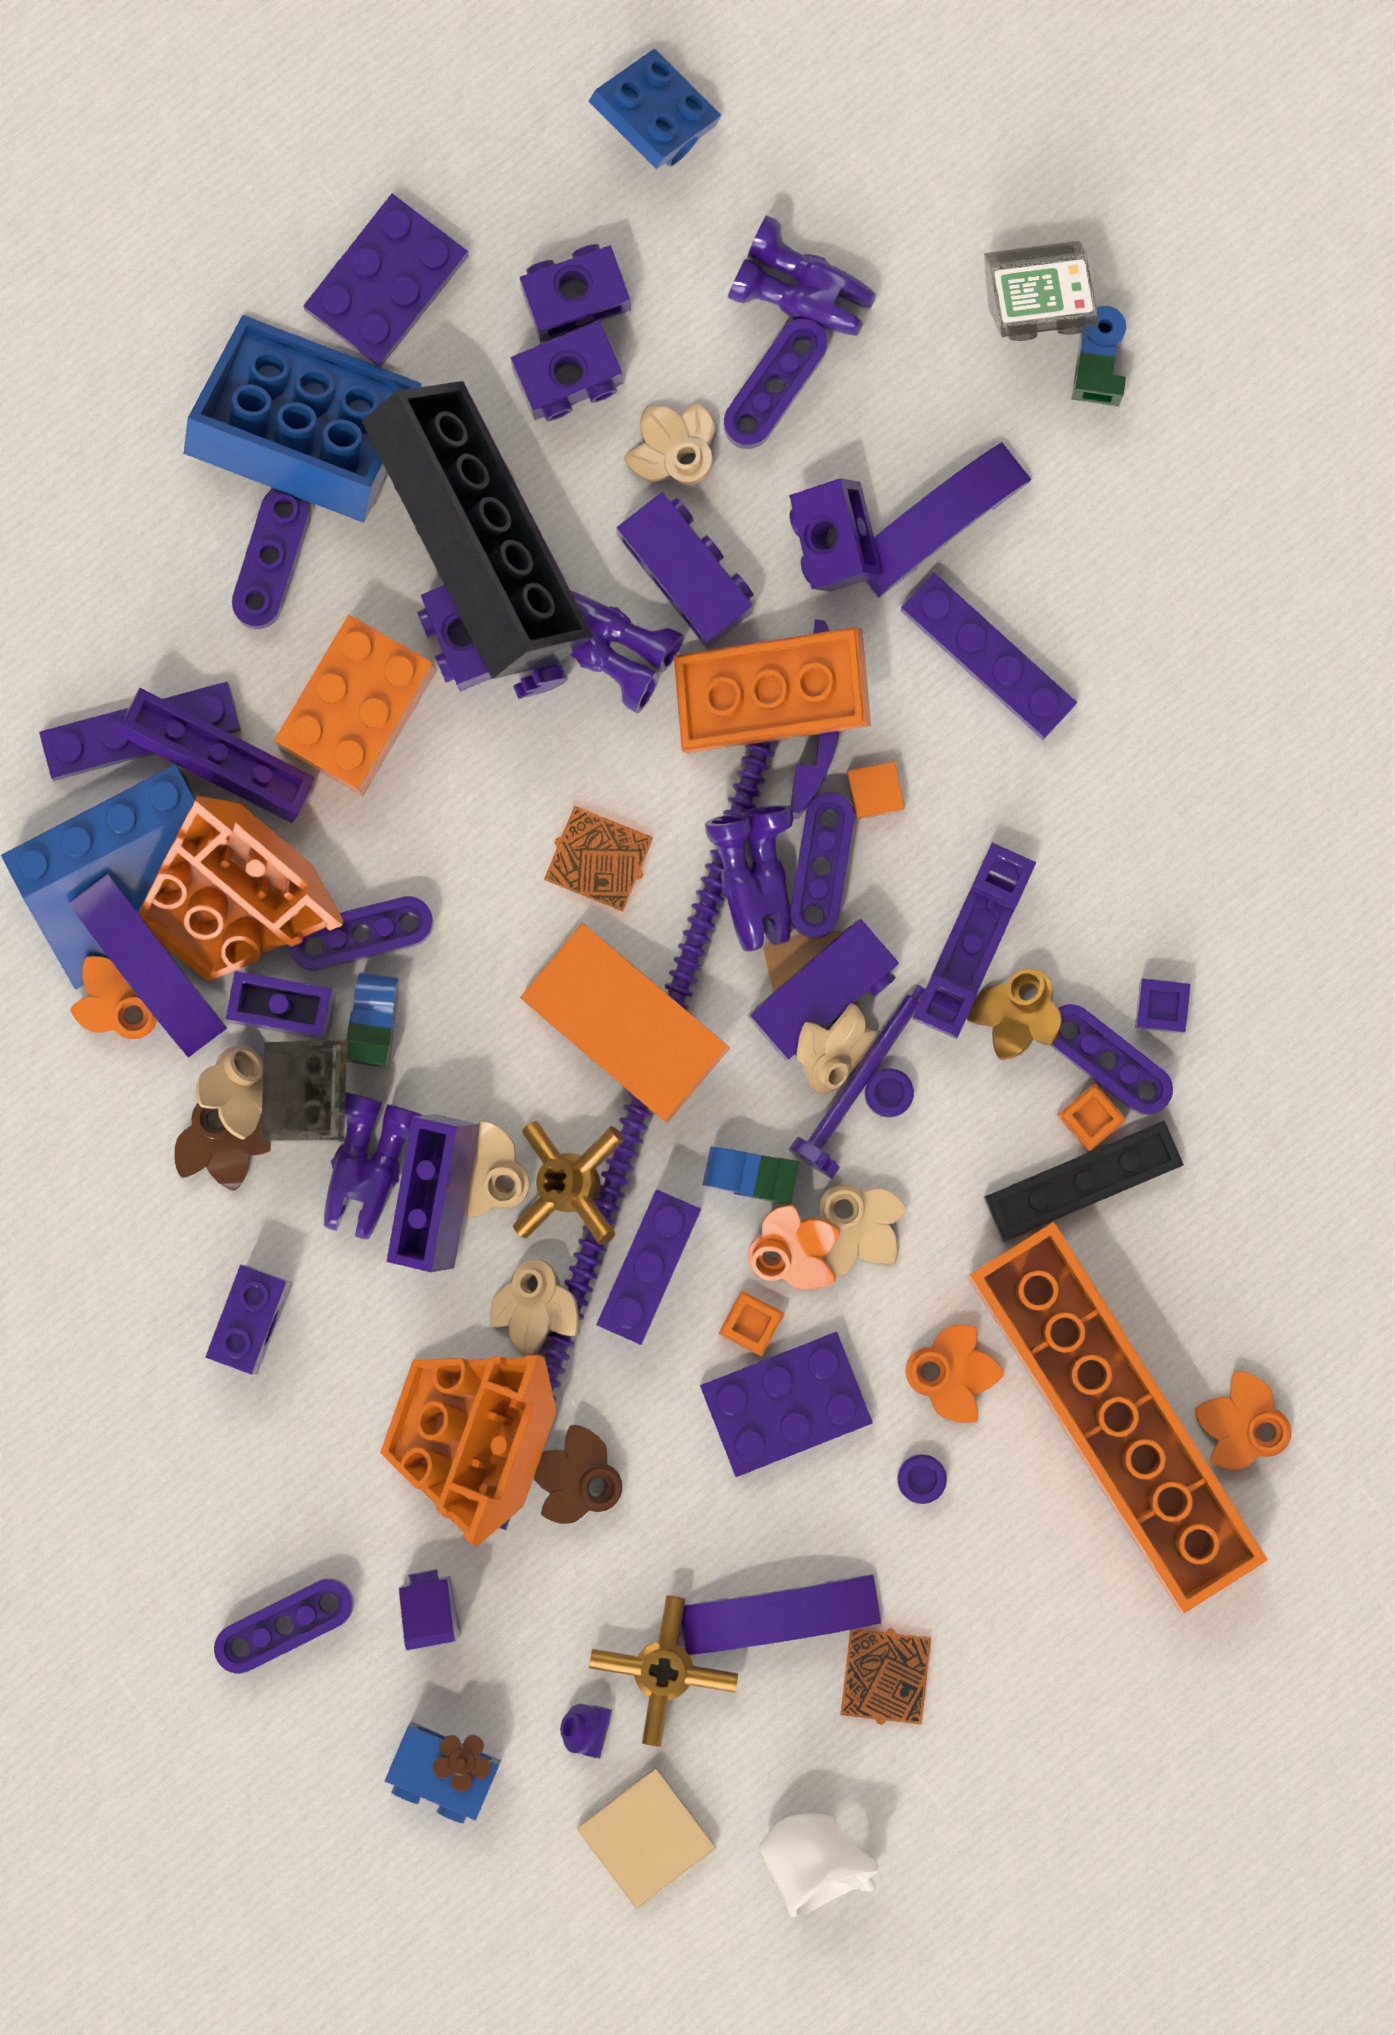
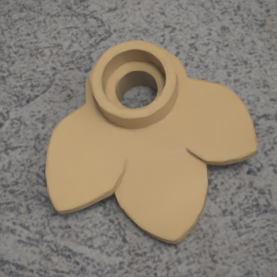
(668, 440)
(834, 1052)
(235, 1089)
(494, 1157)
(867, 1229)
(534, 1313)

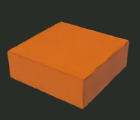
(875, 790)
(1091, 1117)
(751, 1323)

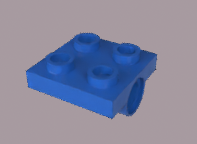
(655, 109)

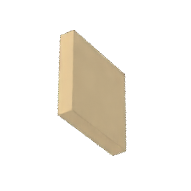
(646, 1837)

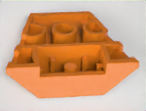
(233, 892)
(472, 1436)

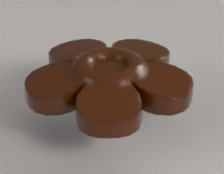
(461, 1761)

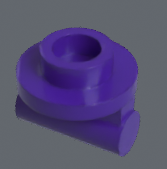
(585, 1729)

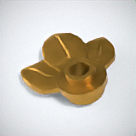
(1018, 1020)

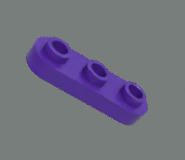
(779, 363)
(270, 579)
(825, 843)
(385, 928)
(1131, 1064)
(261, 1630)

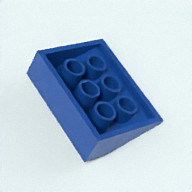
(293, 418)
(117, 837)

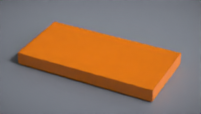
(772, 690)
(625, 1023)

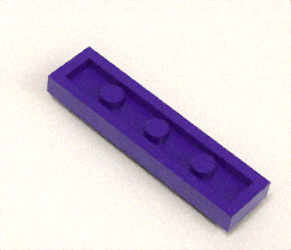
(988, 656)
(95, 741)
(215, 755)

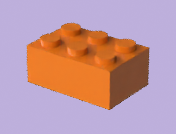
(355, 705)

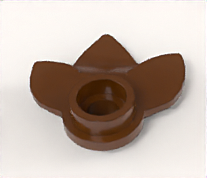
(217, 1150)
(568, 1476)

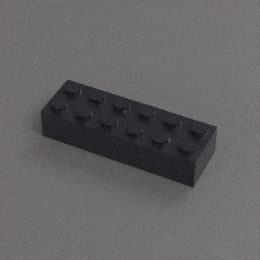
(477, 528)

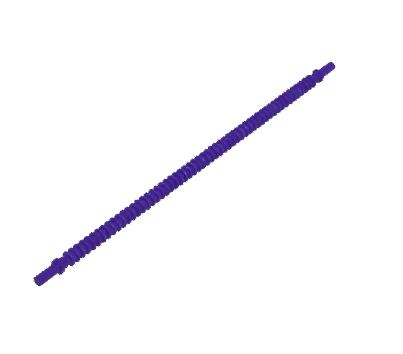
(636, 1110)

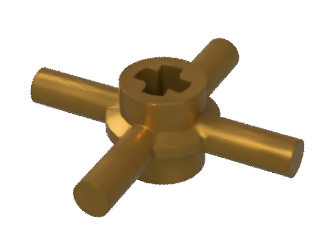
(568, 1182)
(661, 1693)

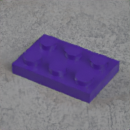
(386, 280)
(786, 1404)

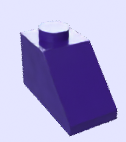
(428, 1610)

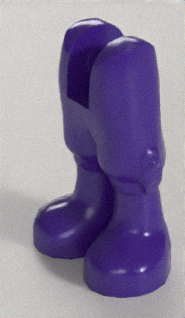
(816, 287)
(613, 625)
(757, 895)
(365, 1178)

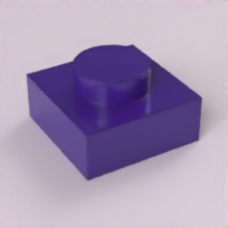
(1162, 1006)

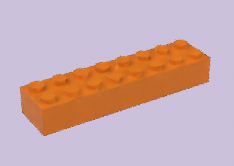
(1117, 1418)

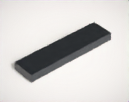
(1083, 1181)

